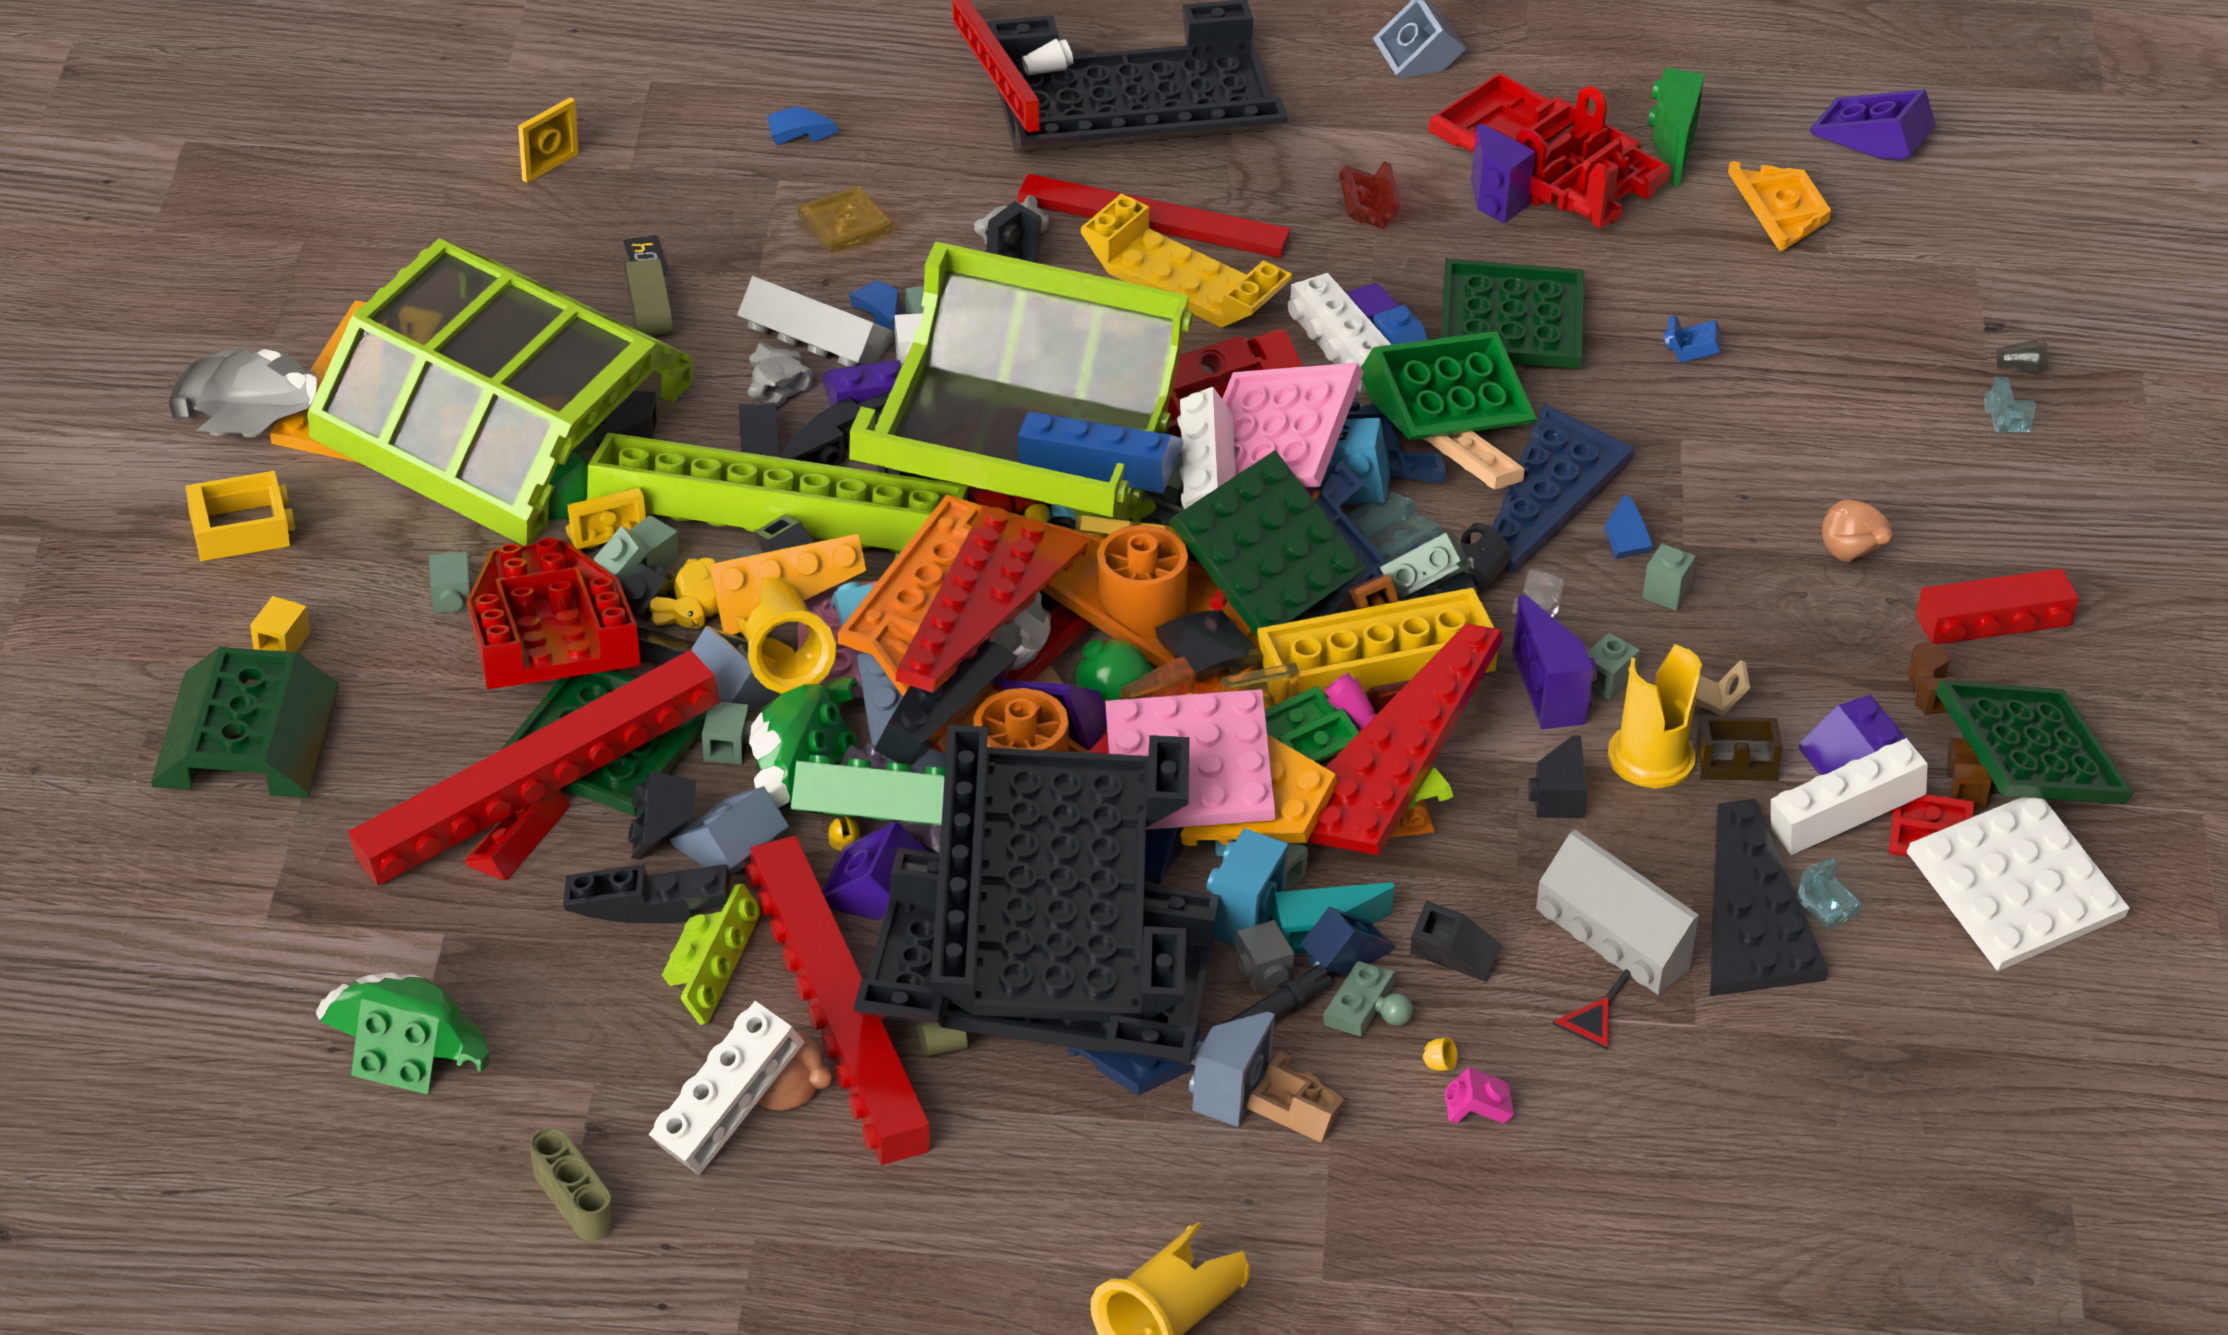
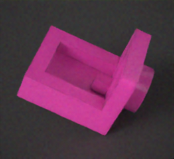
(1479, 1094)

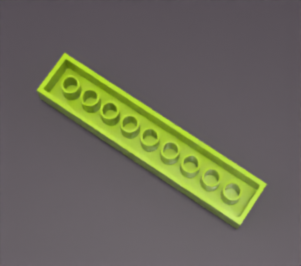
(756, 489)

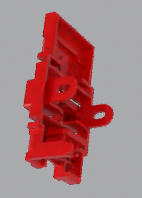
(1597, 171)

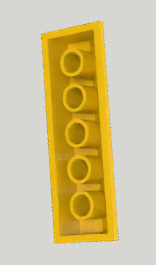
(1374, 642)

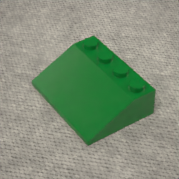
(1446, 386)

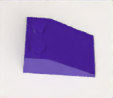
(1878, 123)
(1552, 667)

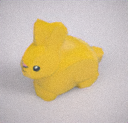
(694, 595)

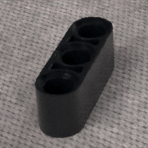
(758, 429)

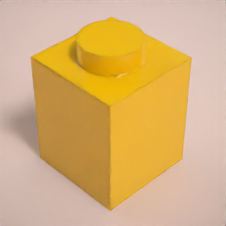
(280, 626)

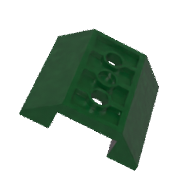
(279, 717)

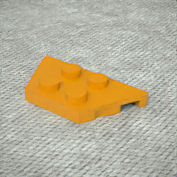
(1782, 201)

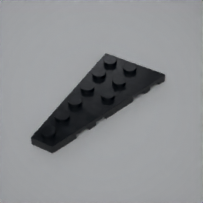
(1756, 916)

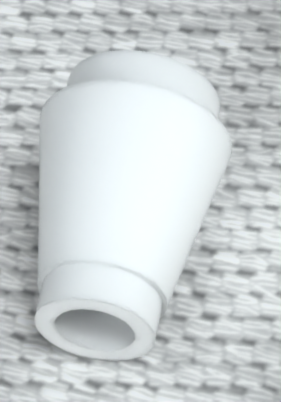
(1049, 58)

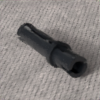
(1290, 996)

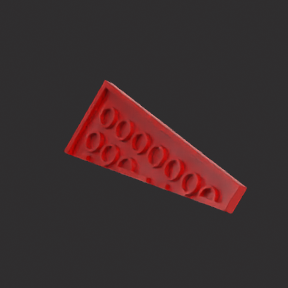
(986, 586)
(1398, 746)

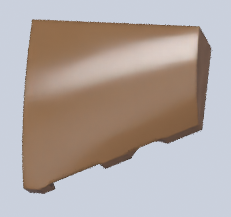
(1295, 1099)

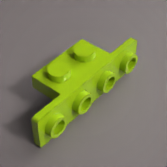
(711, 951)

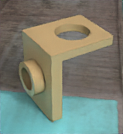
(1716, 696)

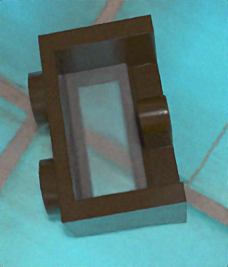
(1739, 748)

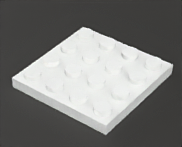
(2017, 881)

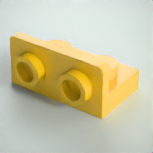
(599, 518)

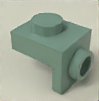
(621, 554)

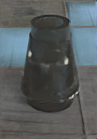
(2023, 357)

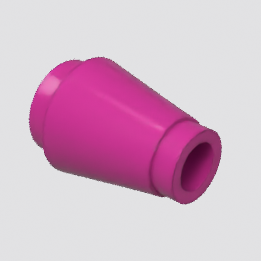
(1349, 694)

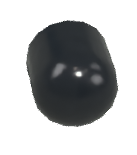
(1487, 556)

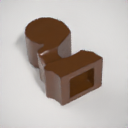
(1926, 669)
(1968, 775)

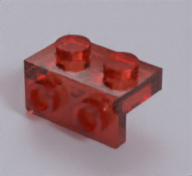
(1369, 196)

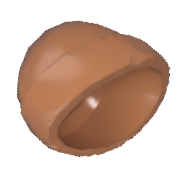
(1854, 530)
(798, 1079)

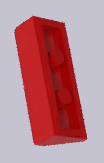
(516, 837)

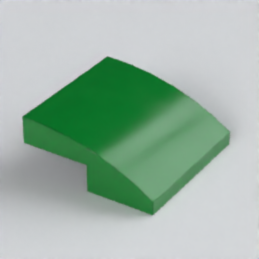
(1310, 725)

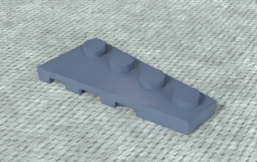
(881, 701)

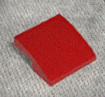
(1923, 818)

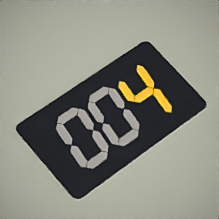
(645, 249)

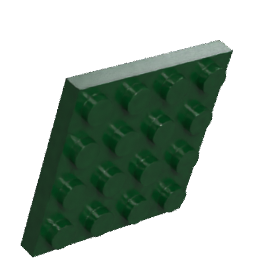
(1528, 305)
(1267, 544)
(2033, 742)
(615, 781)

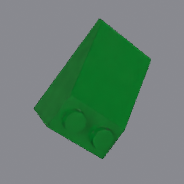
(1676, 117)

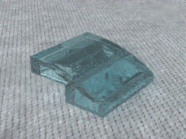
(1393, 525)

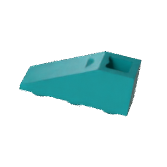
(1301, 909)

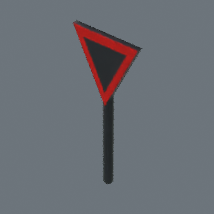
(1592, 1020)

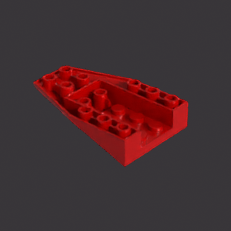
(549, 615)

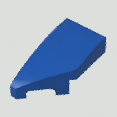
(797, 122)
(880, 300)
(1627, 530)

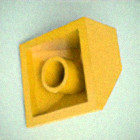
(548, 140)

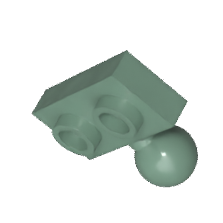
(1363, 996)

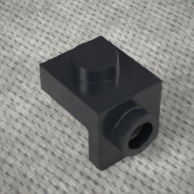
(644, 585)

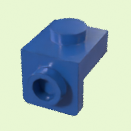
(1693, 341)

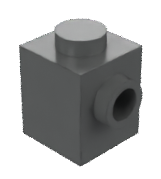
(1264, 956)

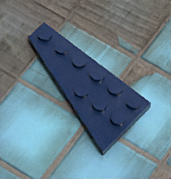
(1562, 472)

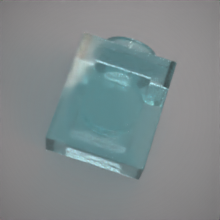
(2007, 413)
(1825, 895)

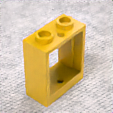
(238, 495)

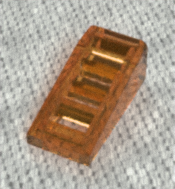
(1168, 680)

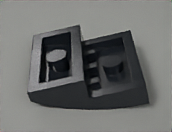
(1208, 643)

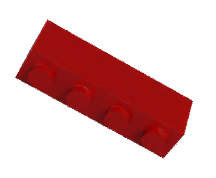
(1997, 606)

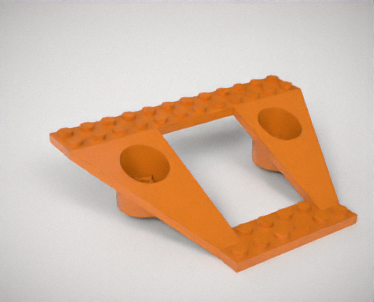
(1119, 585)

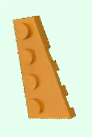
(808, 567)

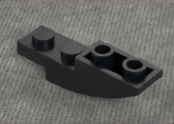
(829, 432)
(636, 897)

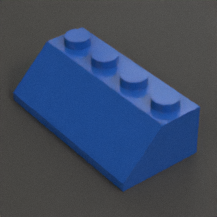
(1096, 448)

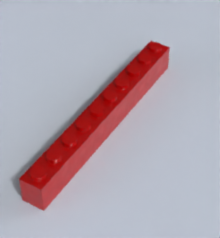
(533, 767)
(830, 983)

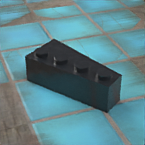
(925, 715)

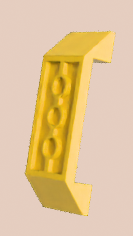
(1147, 258)

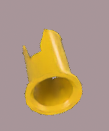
(775, 662)
(1657, 724)
(1167, 1292)

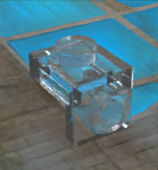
(1543, 589)

